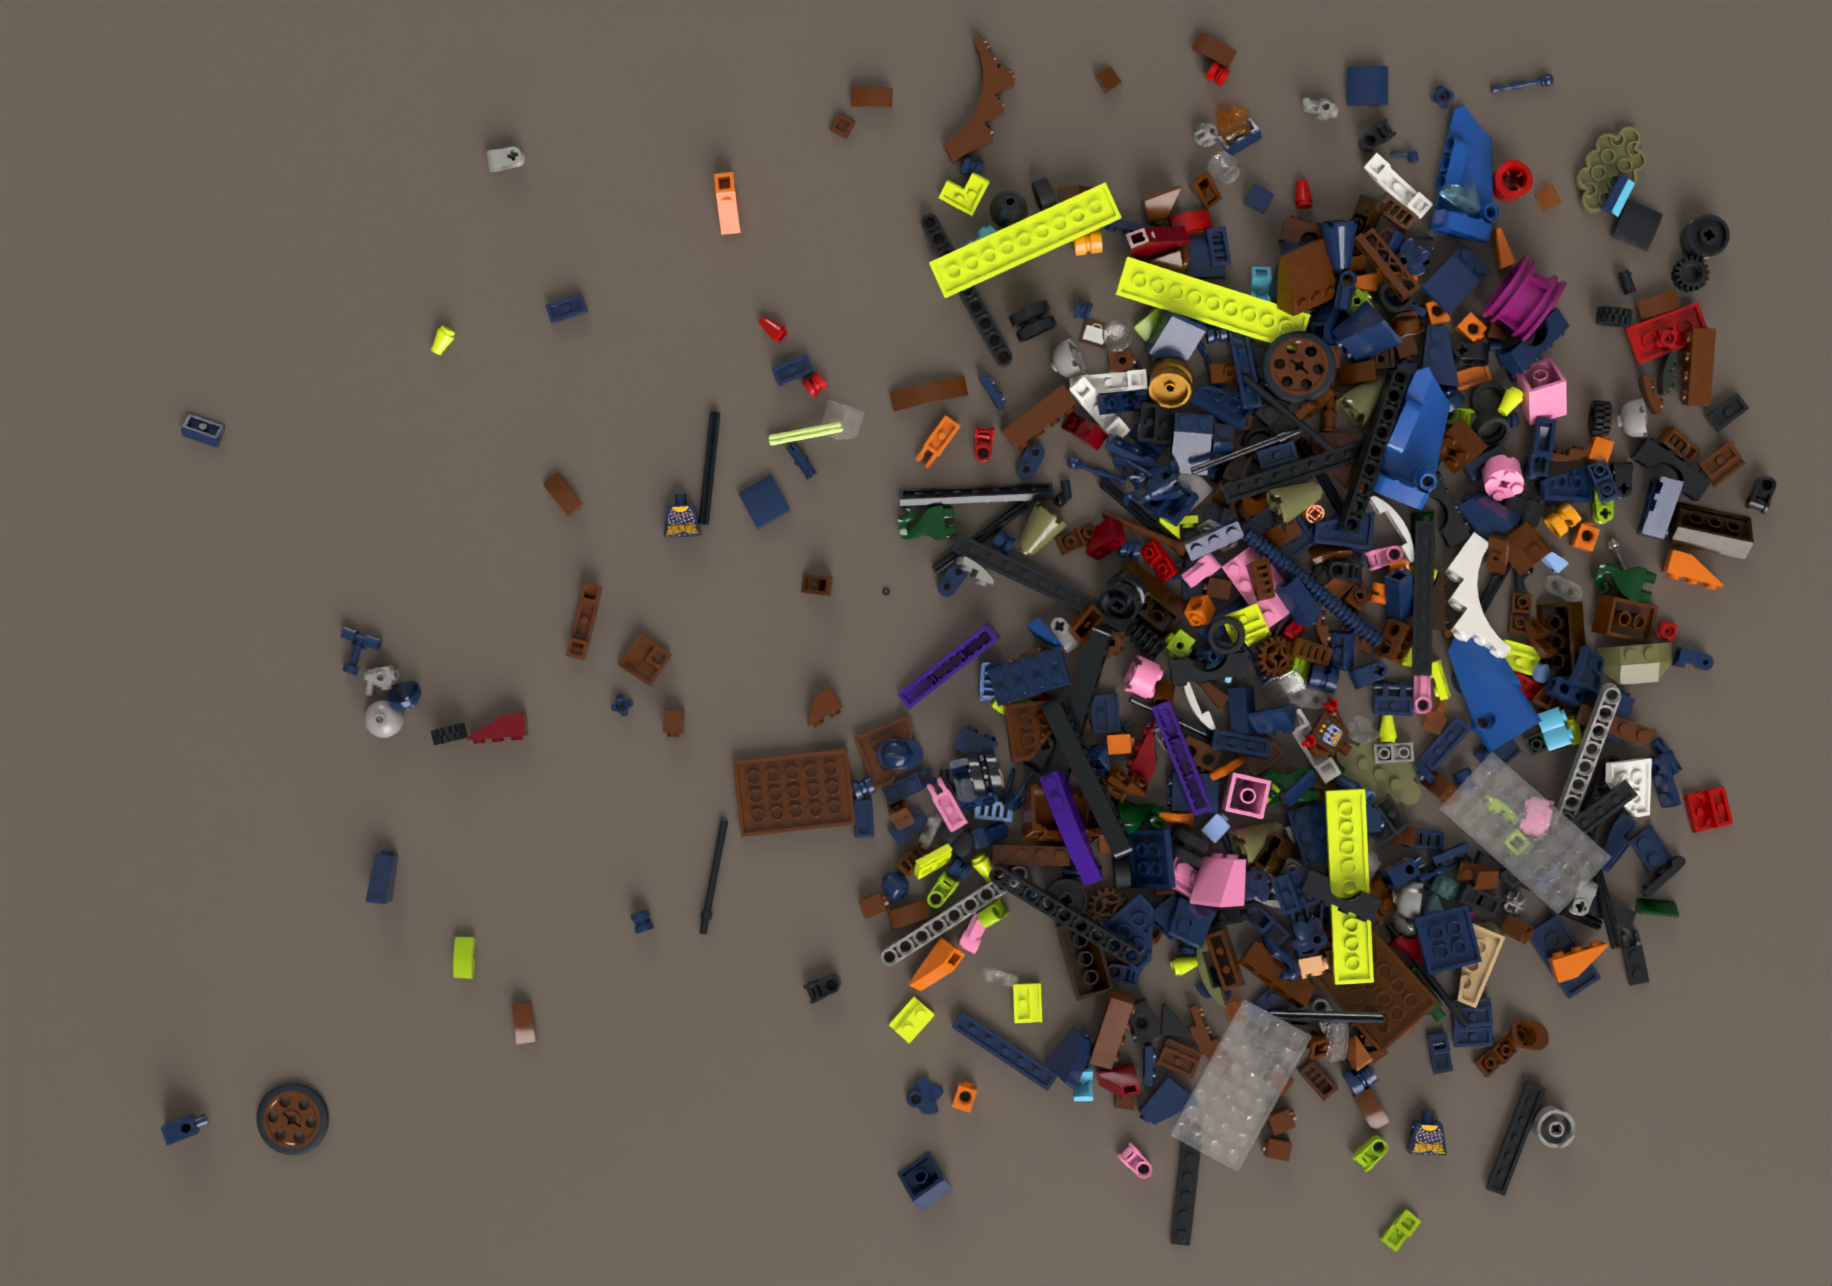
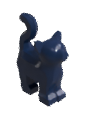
(1158, 487)

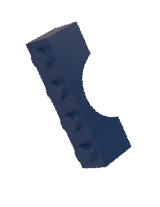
(1520, 355)

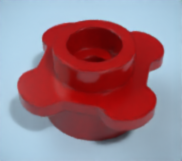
(1672, 336)
(1670, 636)

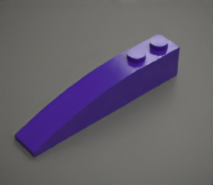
(949, 665)
(1182, 759)
(1071, 826)

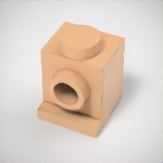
(1313, 965)

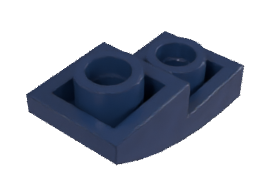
(1115, 403)
(1603, 481)

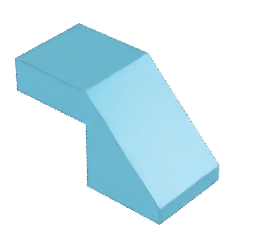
(1260, 282)
(1084, 1090)

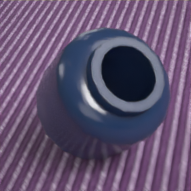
(895, 885)

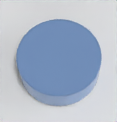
(1541, 673)

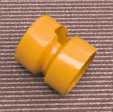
(1089, 242)
(1564, 517)

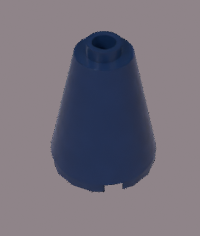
(1339, 242)

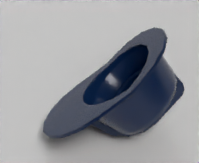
(900, 754)

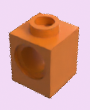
(1432, 319)
(1462, 328)
(1599, 449)
(1579, 543)
(1200, 610)
(1119, 743)
(964, 1105)

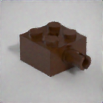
(1460, 446)

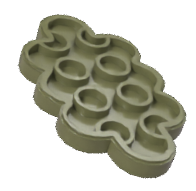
(1609, 158)
(1382, 777)

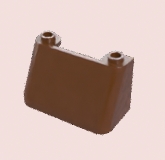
(1040, 823)

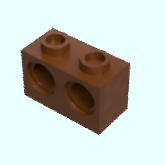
(1398, 643)
(1200, 750)

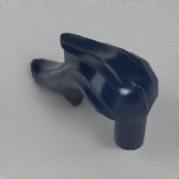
(1292, 968)

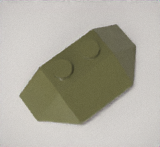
(1636, 662)

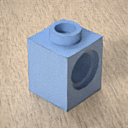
(1215, 826)

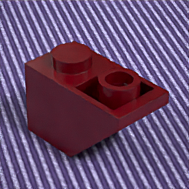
(1084, 431)
(1106, 538)
(1120, 1080)

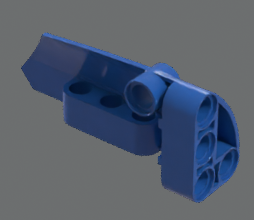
(1464, 161)
(1414, 443)
(1491, 694)

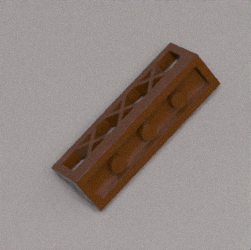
(1383, 267)

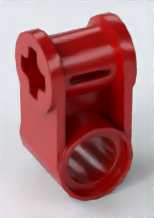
(983, 440)

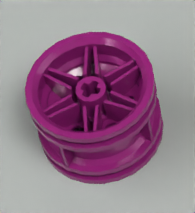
(1524, 298)

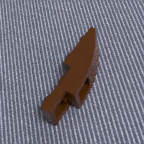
(1202, 1032)

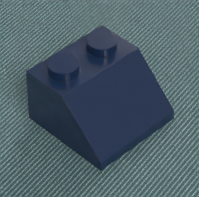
(1274, 719)
(925, 1182)

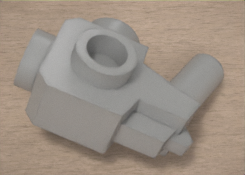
(1321, 109)
(382, 677)

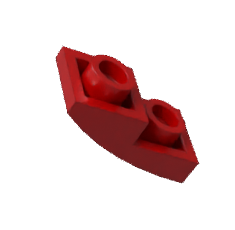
(1192, 221)
(1160, 560)

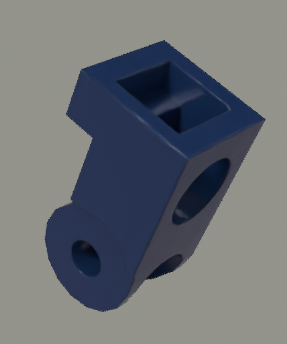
(1690, 657)
(1564, 692)

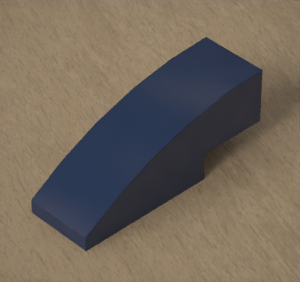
(1540, 449)
(1237, 604)
(1617, 840)
(1267, 925)

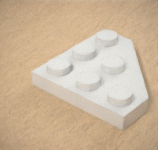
(1638, 775)

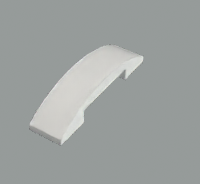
(1396, 186)
(1116, 382)
(1086, 396)
(1381, 506)
(1205, 716)
(1325, 766)

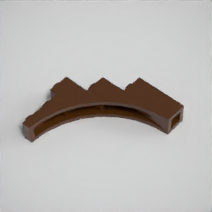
(995, 82)

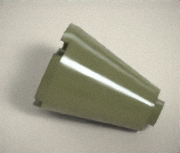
(1360, 402)
(1292, 500)
(1040, 529)
(1252, 838)

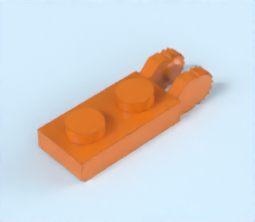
(939, 439)

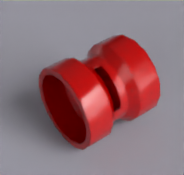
(1222, 75)
(815, 384)

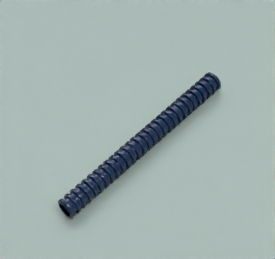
(1314, 588)

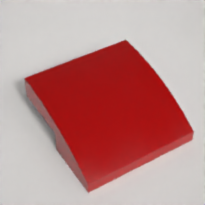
(1708, 809)

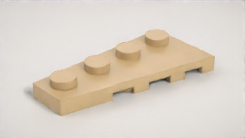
(1475, 976)

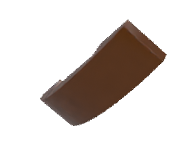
(928, 393)
(584, 620)

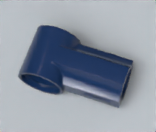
(1344, 292)
(987, 834)

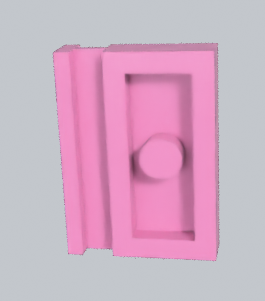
(1184, 877)

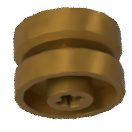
(1170, 382)

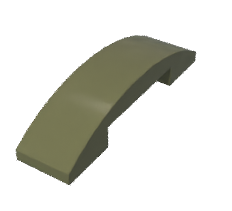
(1216, 993)

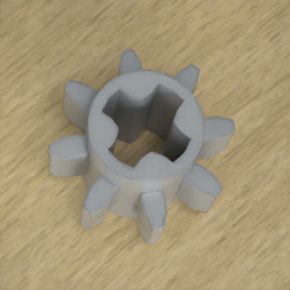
(1205, 134)
(1514, 901)

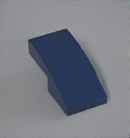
(1440, 1053)

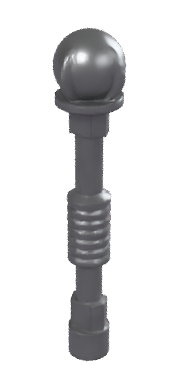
(1614, 545)

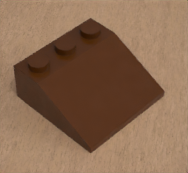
(1305, 278)

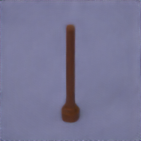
(1177, 545)

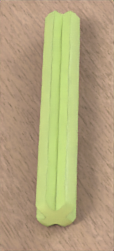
(805, 433)

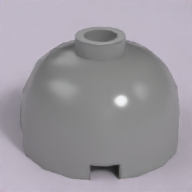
(1068, 360)
(1634, 418)
(383, 719)
(1409, 899)

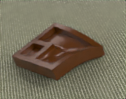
(1526, 548)
(645, 659)

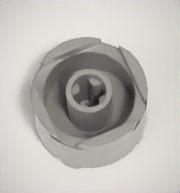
(1564, 1124)

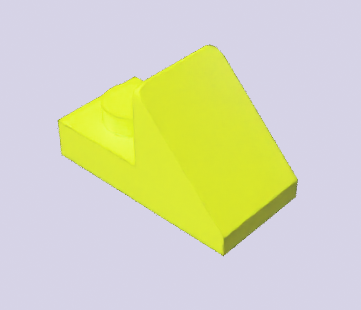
(1187, 522)

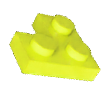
(967, 198)

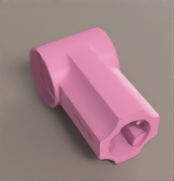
(1204, 567)
(1422, 691)
(972, 935)

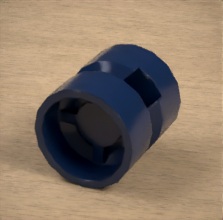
(1323, 678)
(1359, 1079)

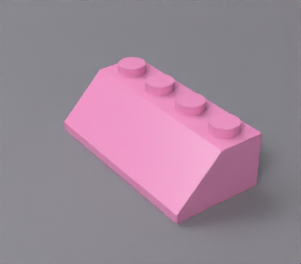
(1236, 570)

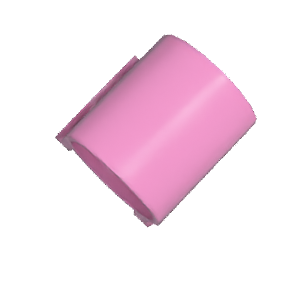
(1382, 557)
(1133, 1159)

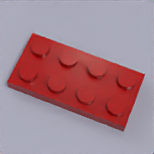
(1644, 335)

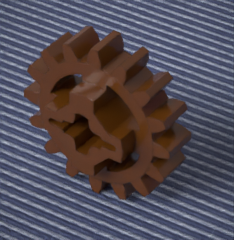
(1273, 656)
(1102, 896)

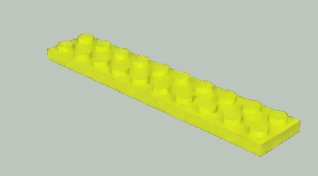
(1025, 240)
(1207, 302)
(1347, 876)

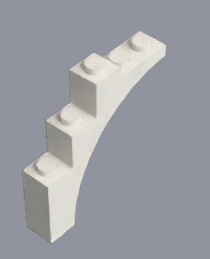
(1465, 598)

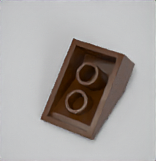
(1624, 618)

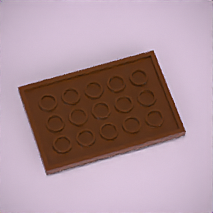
(794, 792)
(1393, 992)

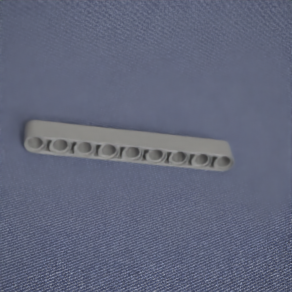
(1589, 756)
(947, 921)

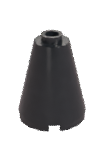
(1004, 214)

